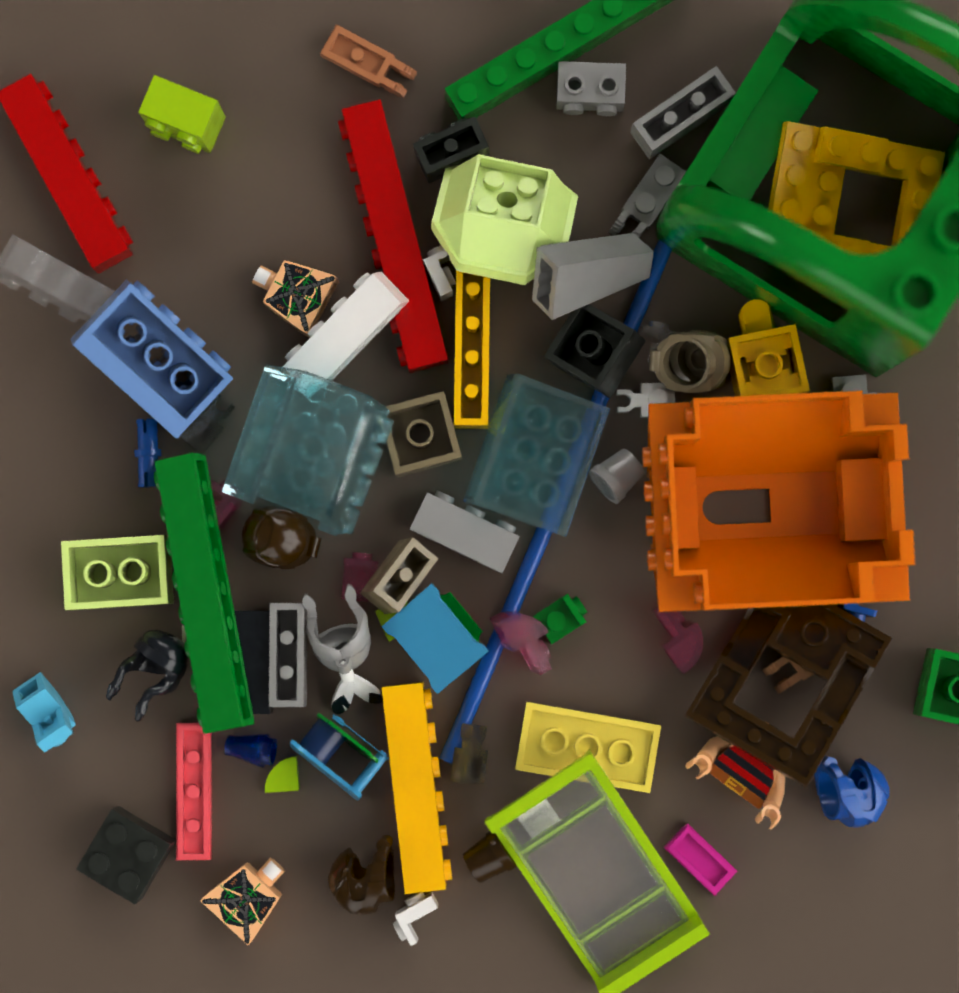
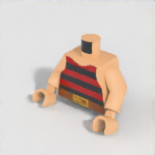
(743, 775)

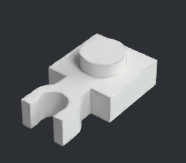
(649, 394)

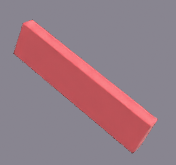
(193, 792)

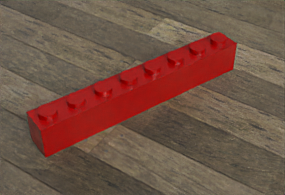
(394, 234)

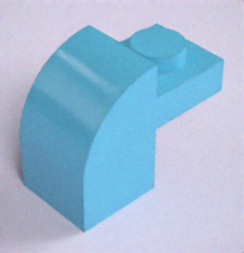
(44, 711)

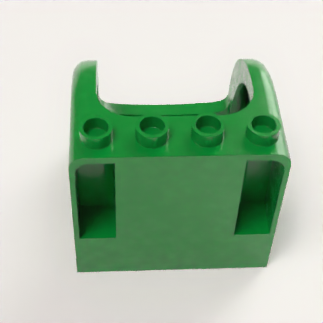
(890, 296)

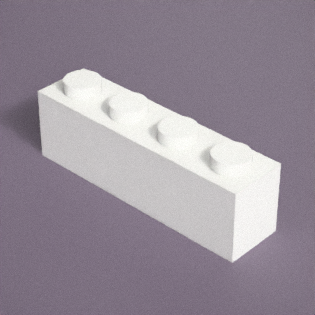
(349, 328)

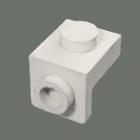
(416, 907)

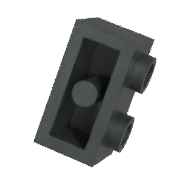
(450, 147)

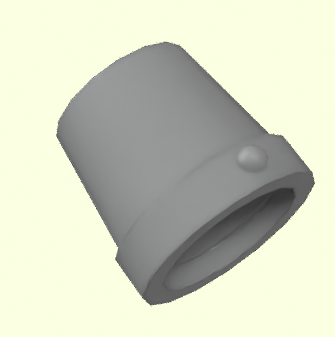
(617, 475)

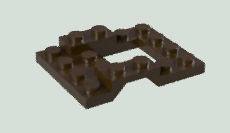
(814, 637)

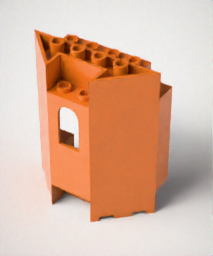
(831, 501)

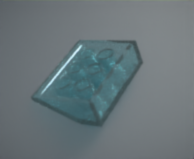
(536, 454)

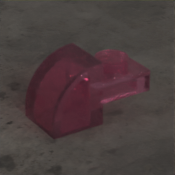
(521, 632)
(685, 643)

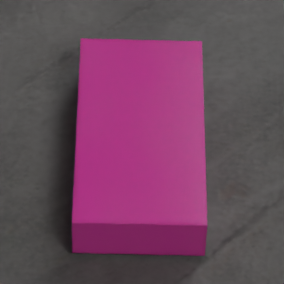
(700, 859)

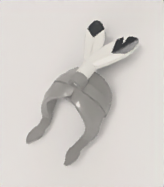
(343, 650)

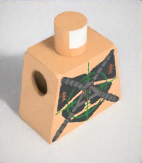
(296, 293)
(246, 898)

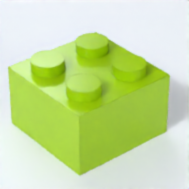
(181, 114)

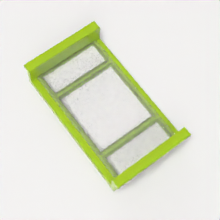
(598, 875)

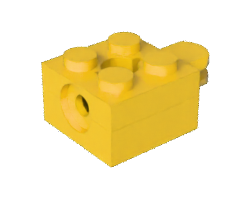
(766, 357)

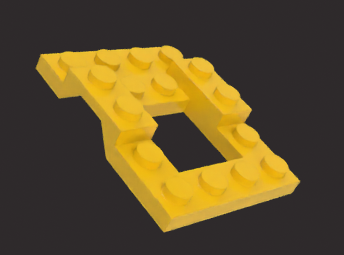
(812, 175)

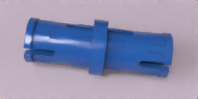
(147, 451)

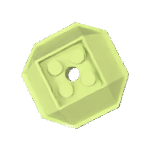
(498, 214)

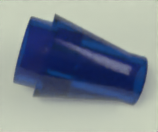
(255, 749)

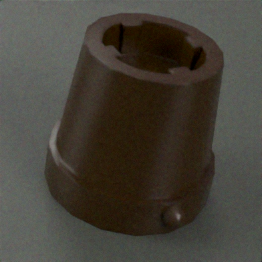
(488, 858)

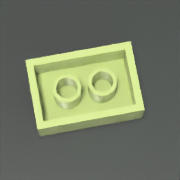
(116, 572)

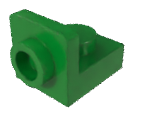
(562, 617)

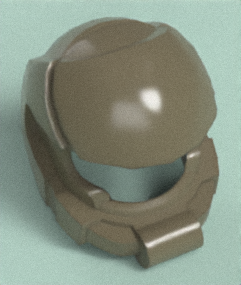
(697, 358)

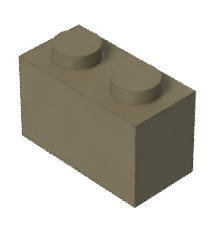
(399, 575)

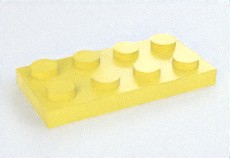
(560, 736)

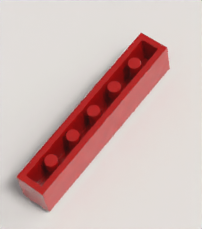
(65, 174)

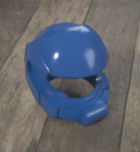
(854, 798)

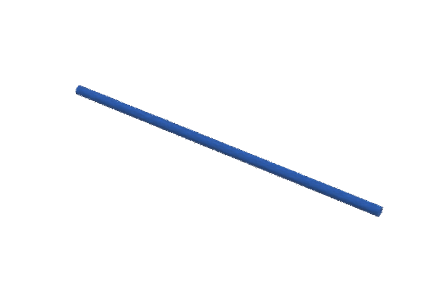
(541, 537)

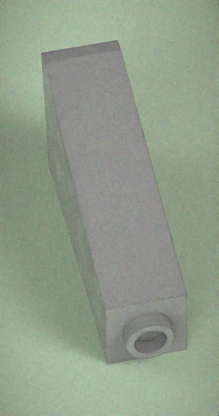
(587, 271)

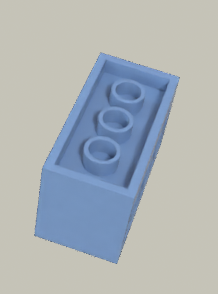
(152, 381)

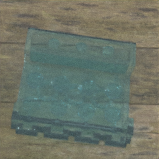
(309, 447)

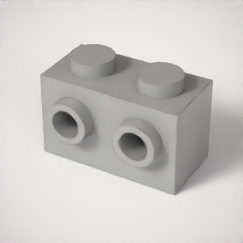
(591, 87)

